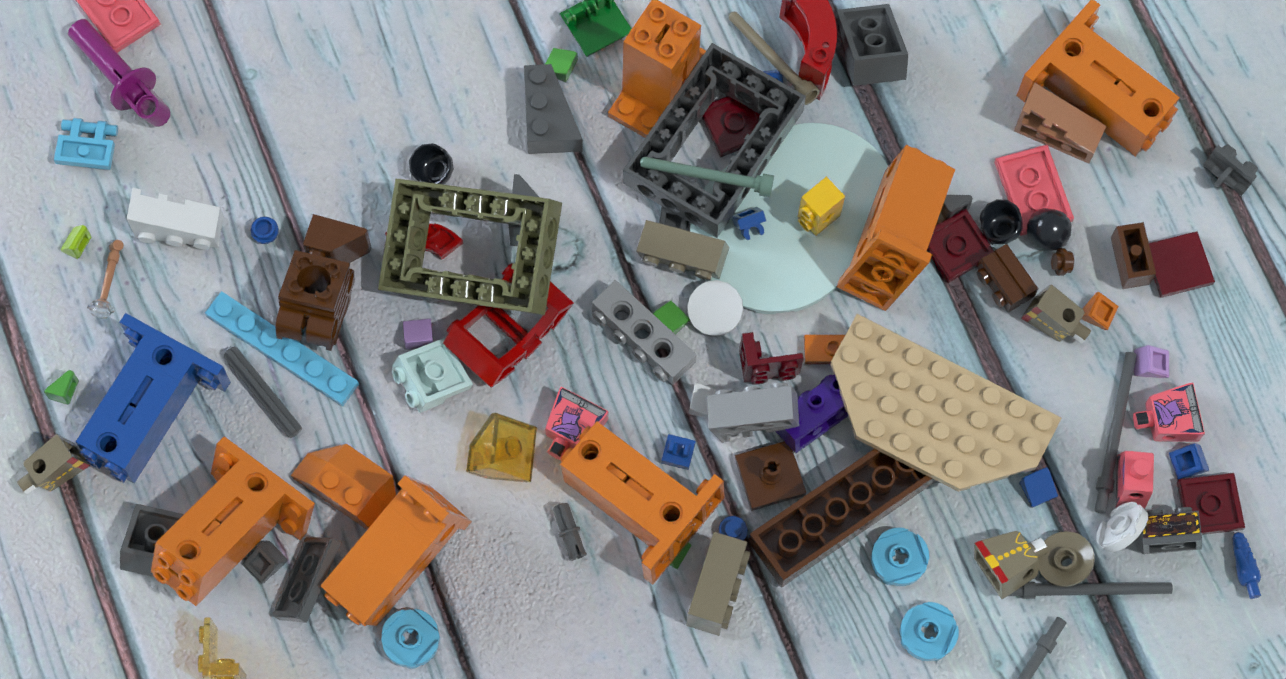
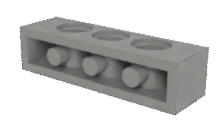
(617, 299)

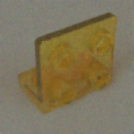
(208, 663)

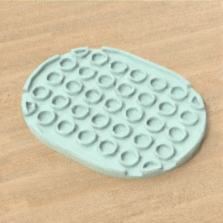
(787, 264)

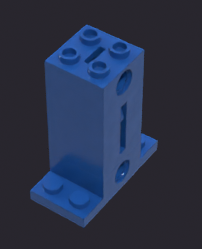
(144, 400)

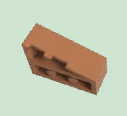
(1059, 124)

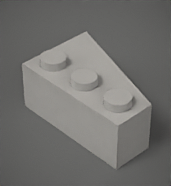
(752, 410)

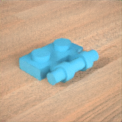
(84, 151)

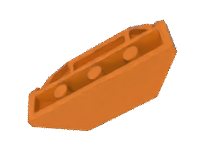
(347, 482)

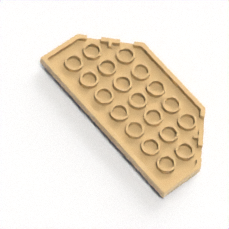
(935, 410)

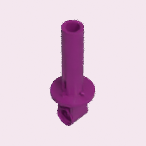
(131, 87)

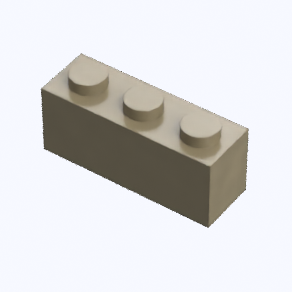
(682, 250)

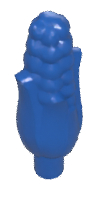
(1246, 565)

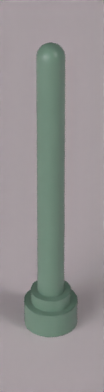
(760, 184)

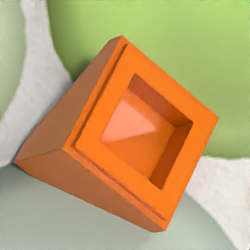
(1100, 311)

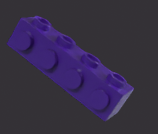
(818, 413)

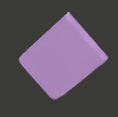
(417, 333)
(1151, 362)

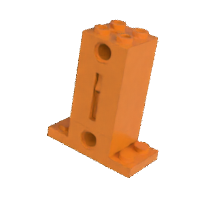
(655, 65)
(1103, 84)
(898, 228)
(639, 495)
(227, 523)
(393, 552)

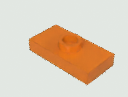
(821, 348)

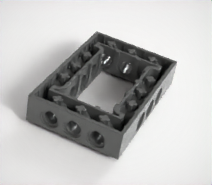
(714, 73)

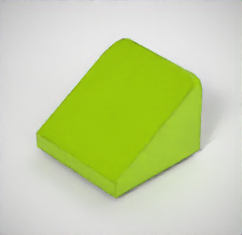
(76, 241)

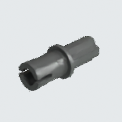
(569, 531)

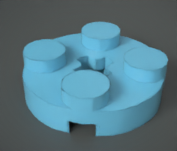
(907, 542)
(410, 621)
(944, 625)

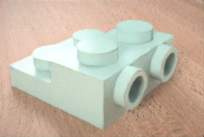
(430, 375)

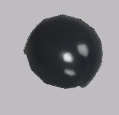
(431, 164)
(1001, 221)
(1049, 229)

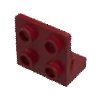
(760, 370)

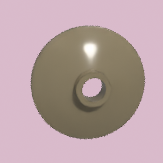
(1066, 546)

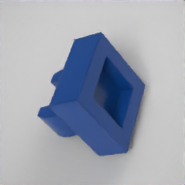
(748, 219)
(678, 452)

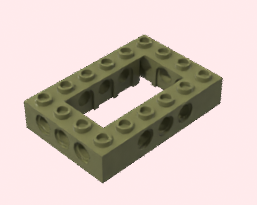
(407, 239)

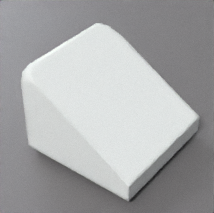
(699, 400)

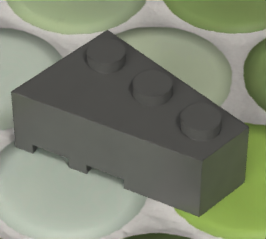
(548, 114)

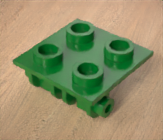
(595, 24)

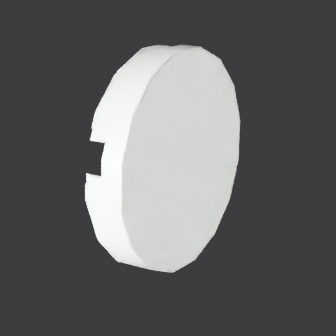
(715, 308)
(1123, 527)

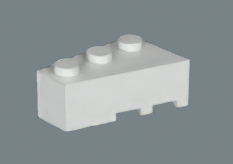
(174, 222)

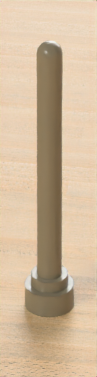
(803, 86)

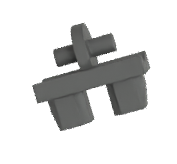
(1230, 170)

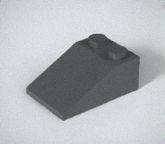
(872, 45)

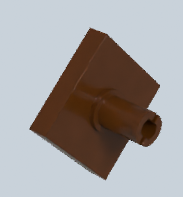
(770, 475)

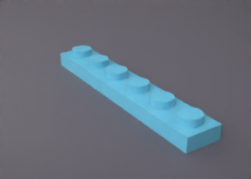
(285, 352)

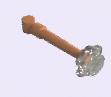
(101, 307)

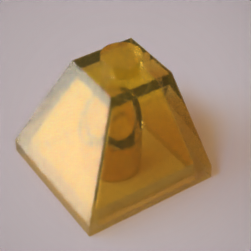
(503, 450)

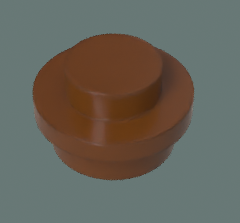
(1062, 261)

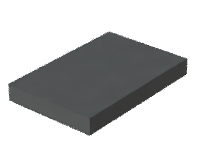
(306, 579)

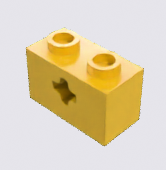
(820, 206)

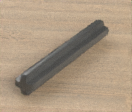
(262, 392)

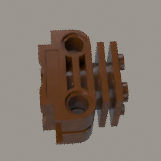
(314, 299)

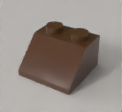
(336, 239)

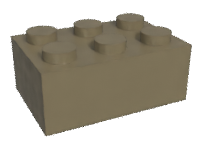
(718, 584)

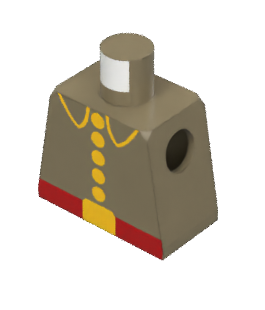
(1056, 315)
(52, 465)
(1009, 560)

